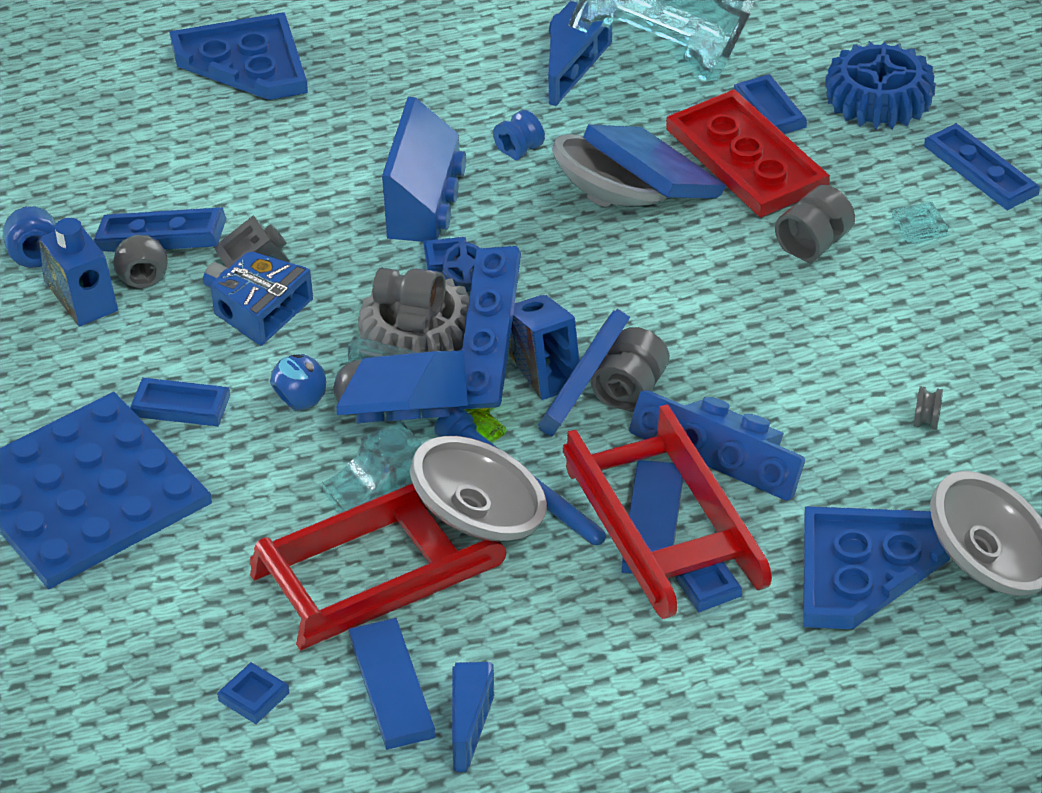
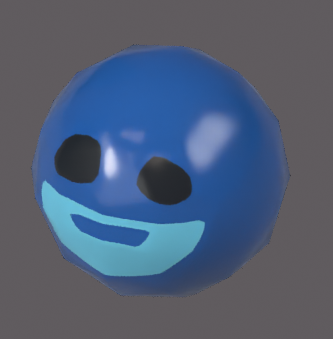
(299, 381)

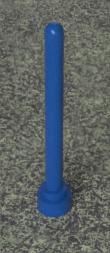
(461, 424)

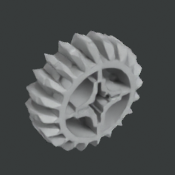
(442, 332)

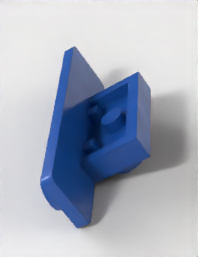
(489, 324)
(727, 441)

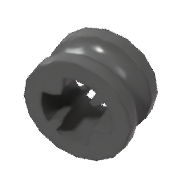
(928, 407)

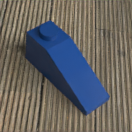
(572, 52)

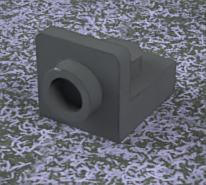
(251, 237)

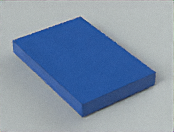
(654, 161)

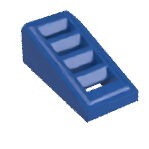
(470, 707)

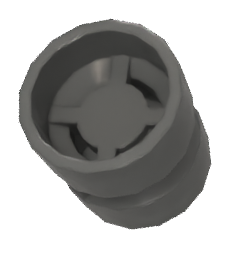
(815, 223)
(630, 367)

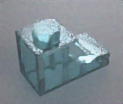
(376, 469)

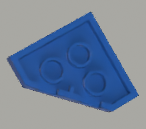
(244, 54)
(863, 561)

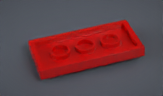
(746, 152)

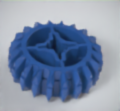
(880, 84)

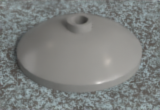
(601, 176)
(477, 488)
(989, 532)

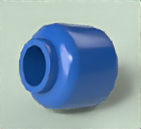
(23, 232)

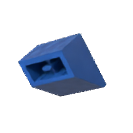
(405, 386)

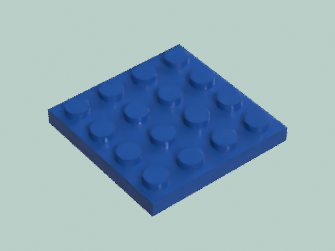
(90, 489)

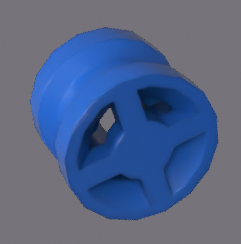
(519, 134)
(460, 257)

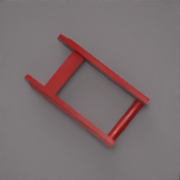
(403, 505)
(654, 567)

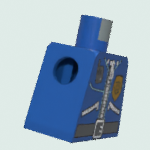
(258, 293)

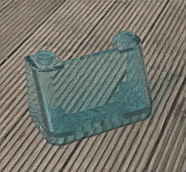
(703, 26)

